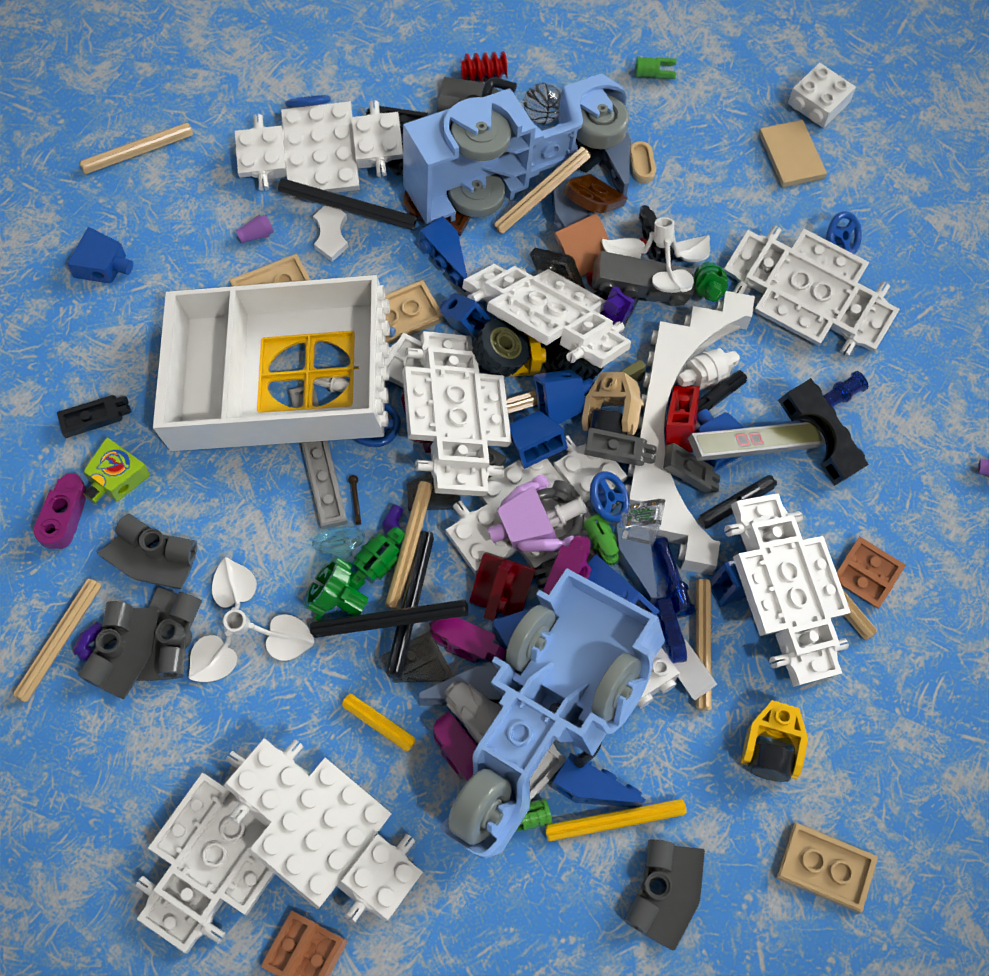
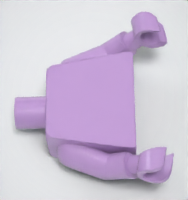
(526, 520)

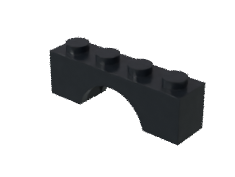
(842, 454)

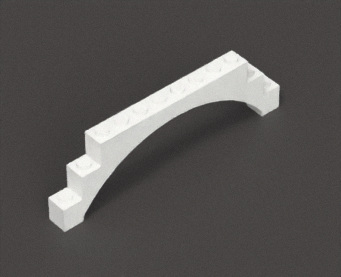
(672, 350)

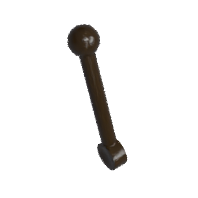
(353, 480)

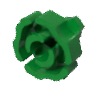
(335, 592)

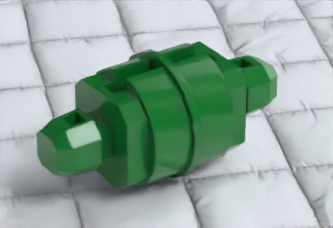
(710, 281)
(382, 563)

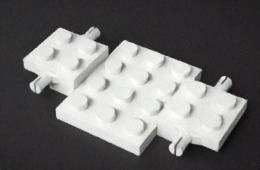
(319, 146)
(812, 288)
(548, 309)
(457, 412)
(471, 532)
(789, 588)
(321, 832)
(207, 865)

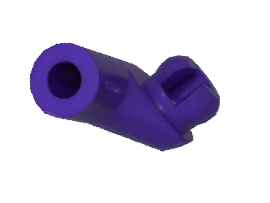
(392, 518)
(84, 639)

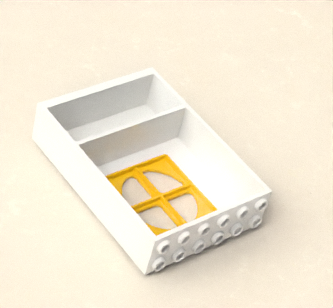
(221, 352)

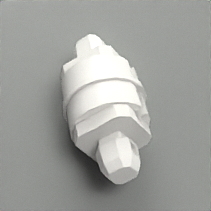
(708, 368)

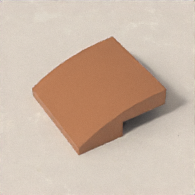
(582, 241)
(869, 572)
(303, 949)

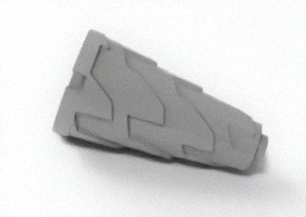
(472, 708)

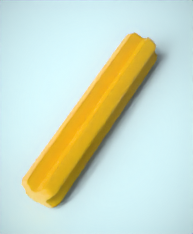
(378, 722)

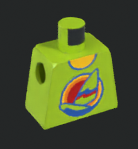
(113, 472)

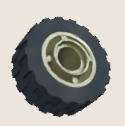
(500, 348)

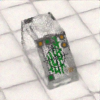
(642, 521)

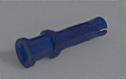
(845, 390)
(676, 588)

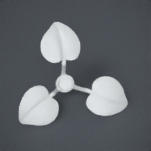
(689, 250)
(211, 656)

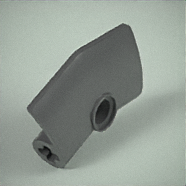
(456, 90)
(163, 565)
(171, 634)
(120, 667)
(669, 914)

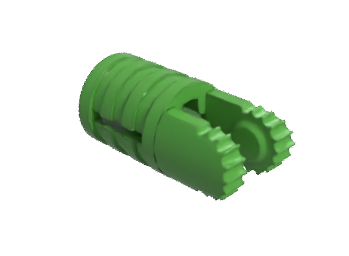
(651, 67)
(602, 539)
(536, 816)

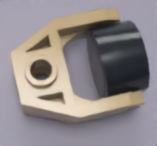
(613, 390)

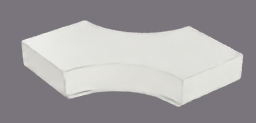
(330, 240)

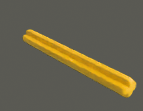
(615, 820)

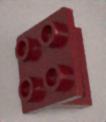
(501, 586)

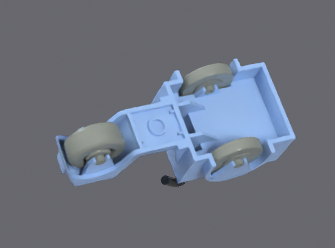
(494, 148)
(567, 678)

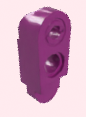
(69, 494)
(572, 558)
(466, 640)
(455, 745)

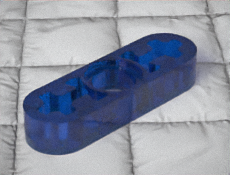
(671, 630)

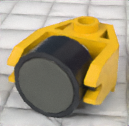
(770, 761)

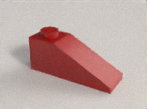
(682, 416)

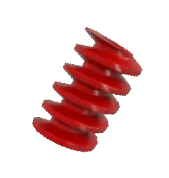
(483, 66)

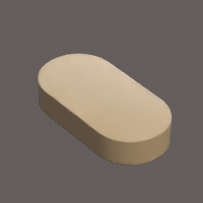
(642, 162)

